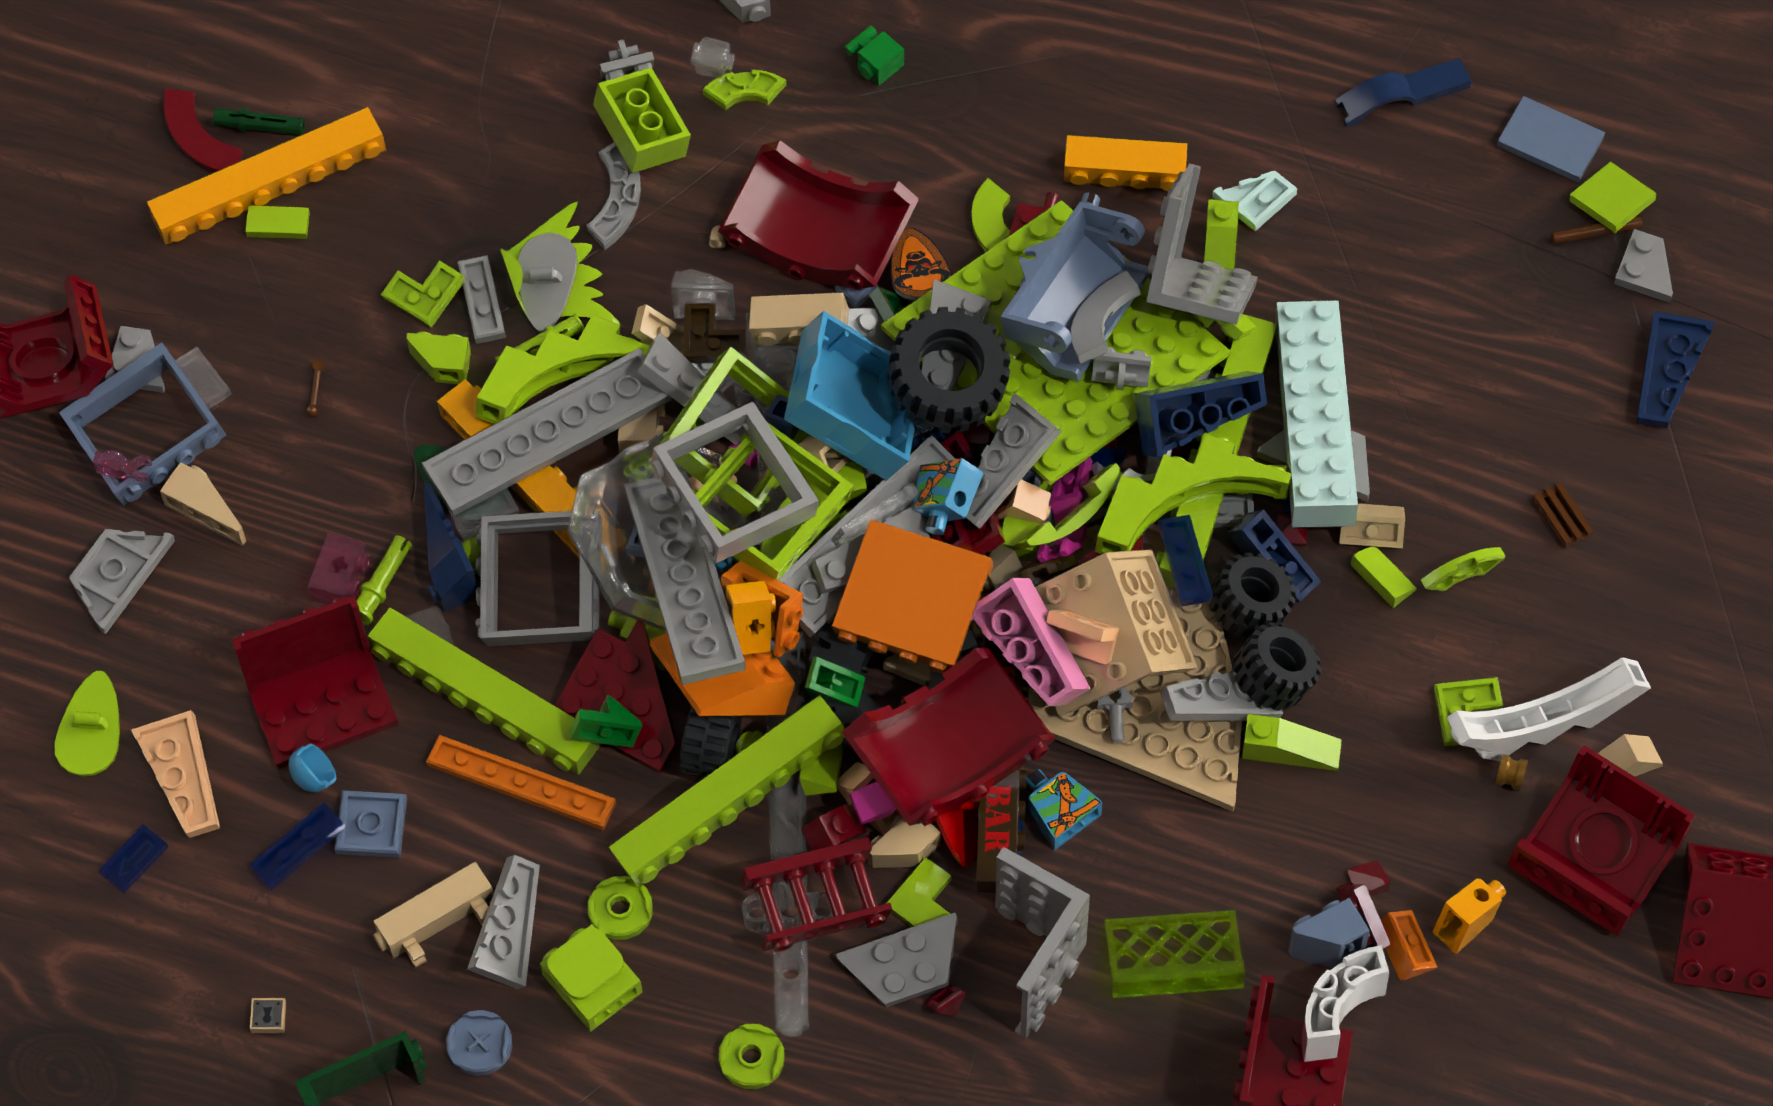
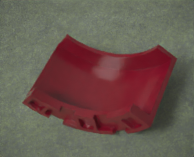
(816, 221)
(950, 739)

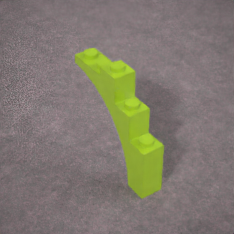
(559, 358)
(1177, 482)

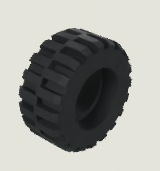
(956, 333)

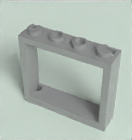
(720, 547)
(488, 592)

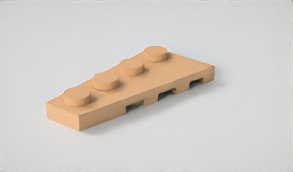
(178, 761)

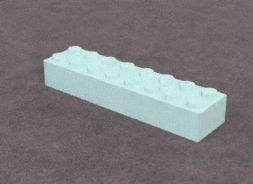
(1316, 414)

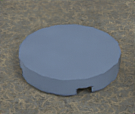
(479, 1043)

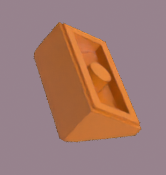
(1408, 947)

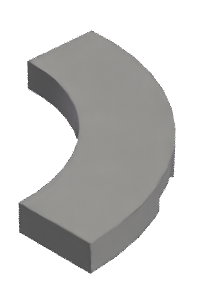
(622, 200)
(1090, 318)

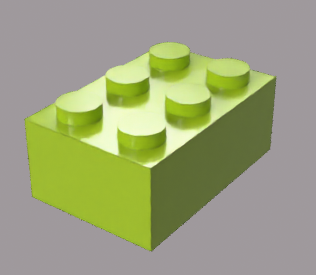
(641, 120)

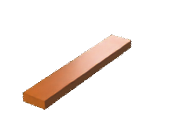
(521, 782)

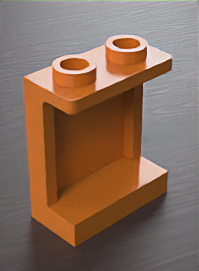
(788, 604)

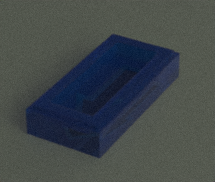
(133, 858)

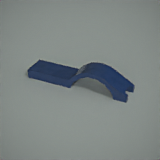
(1413, 87)

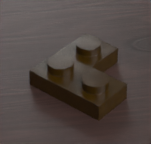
(702, 339)

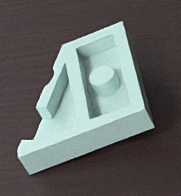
(1258, 197)

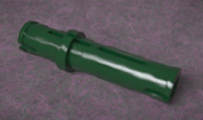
(258, 121)

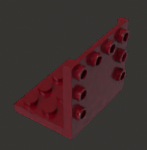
(314, 680)
(1727, 921)
(1276, 1064)

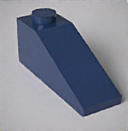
(1260, 535)

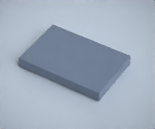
(1551, 139)

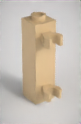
(433, 911)

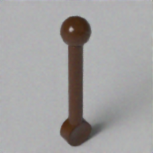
(318, 367)

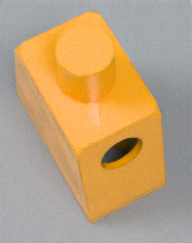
(1468, 913)

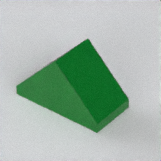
(834, 683)

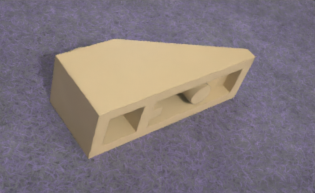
(195, 497)

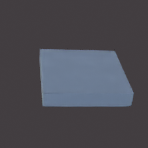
(372, 824)

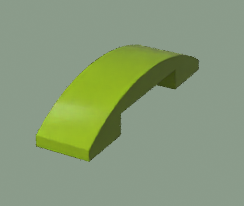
(1098, 490)

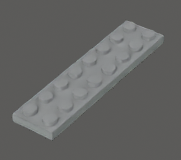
(543, 433)
(684, 586)
(821, 607)

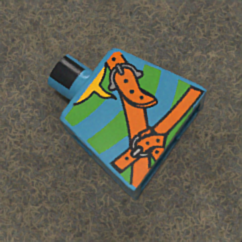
(946, 492)
(1061, 806)

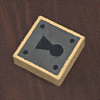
(268, 1015)

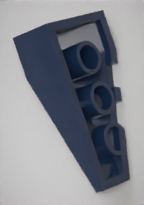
(448, 564)

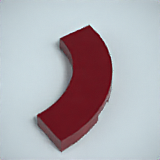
(192, 138)

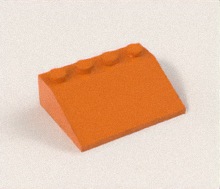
(758, 690)

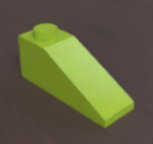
(1289, 744)

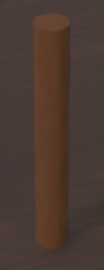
(1592, 231)

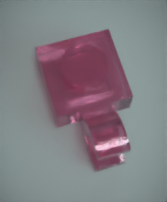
(116, 465)

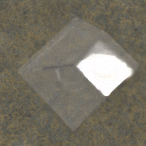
(702, 287)

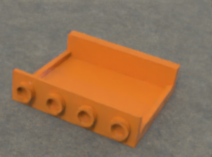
(911, 596)

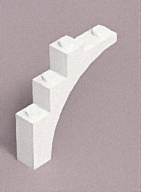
(1550, 716)

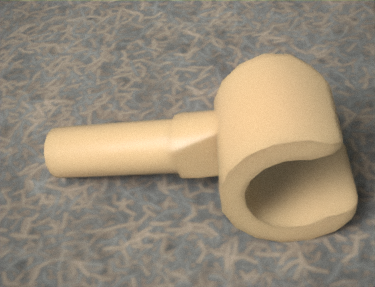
(716, 239)

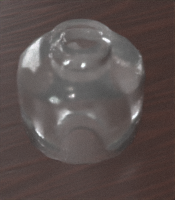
(712, 57)

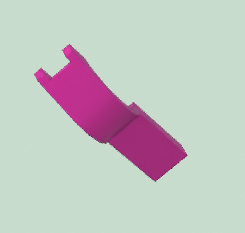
(1065, 497)

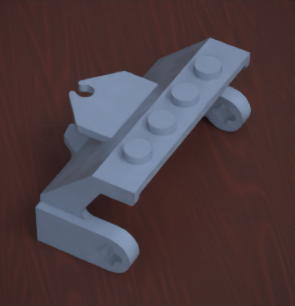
(1063, 278)

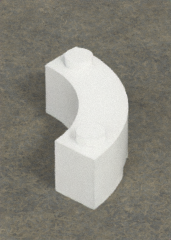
(1337, 992)

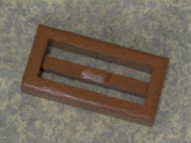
(1550, 493)

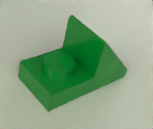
(610, 726)

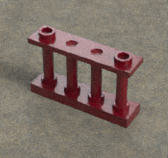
(823, 863)

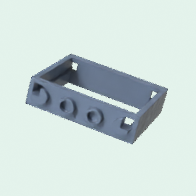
(119, 388)

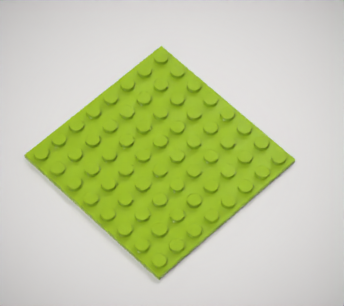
(1085, 410)

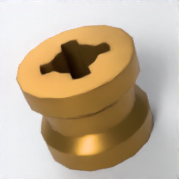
(1511, 772)

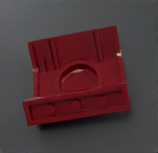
(54, 353)
(1602, 841)

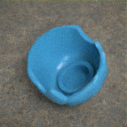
(311, 769)

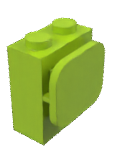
(591, 976)

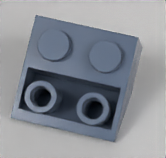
(1329, 935)

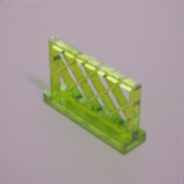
(1183, 977)

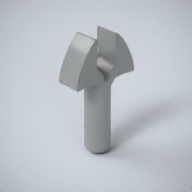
(1115, 711)

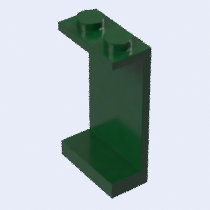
(361, 1069)

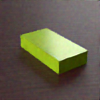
(277, 222)

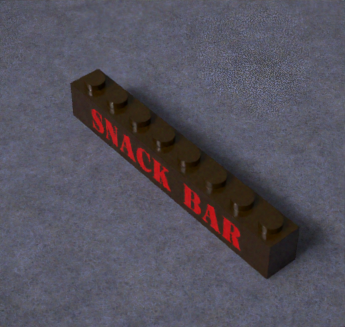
(1001, 806)

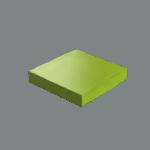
(1612, 197)

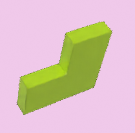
(427, 300)
(1465, 696)
(916, 896)

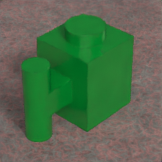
(877, 57)

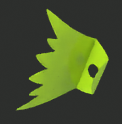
(580, 295)

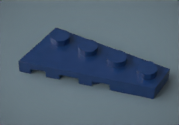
(1670, 361)

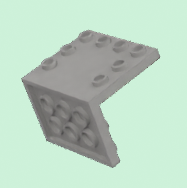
(1186, 283)
(1048, 909)

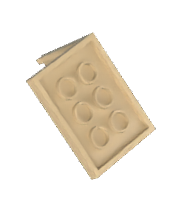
(1131, 595)

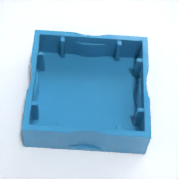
(845, 399)

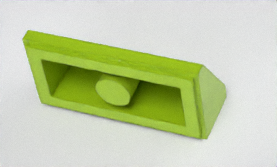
(1382, 575)
(824, 774)

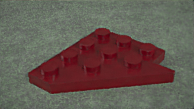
(630, 677)

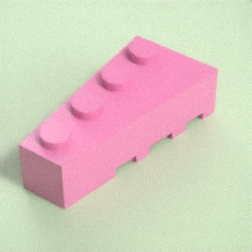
(1017, 624)

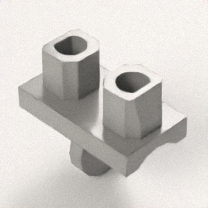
(626, 64)
(1122, 368)

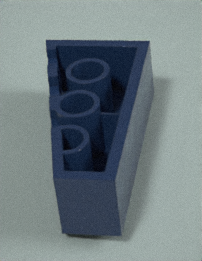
(1187, 410)

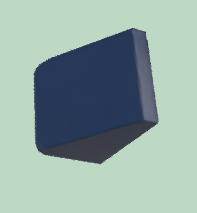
(775, 417)

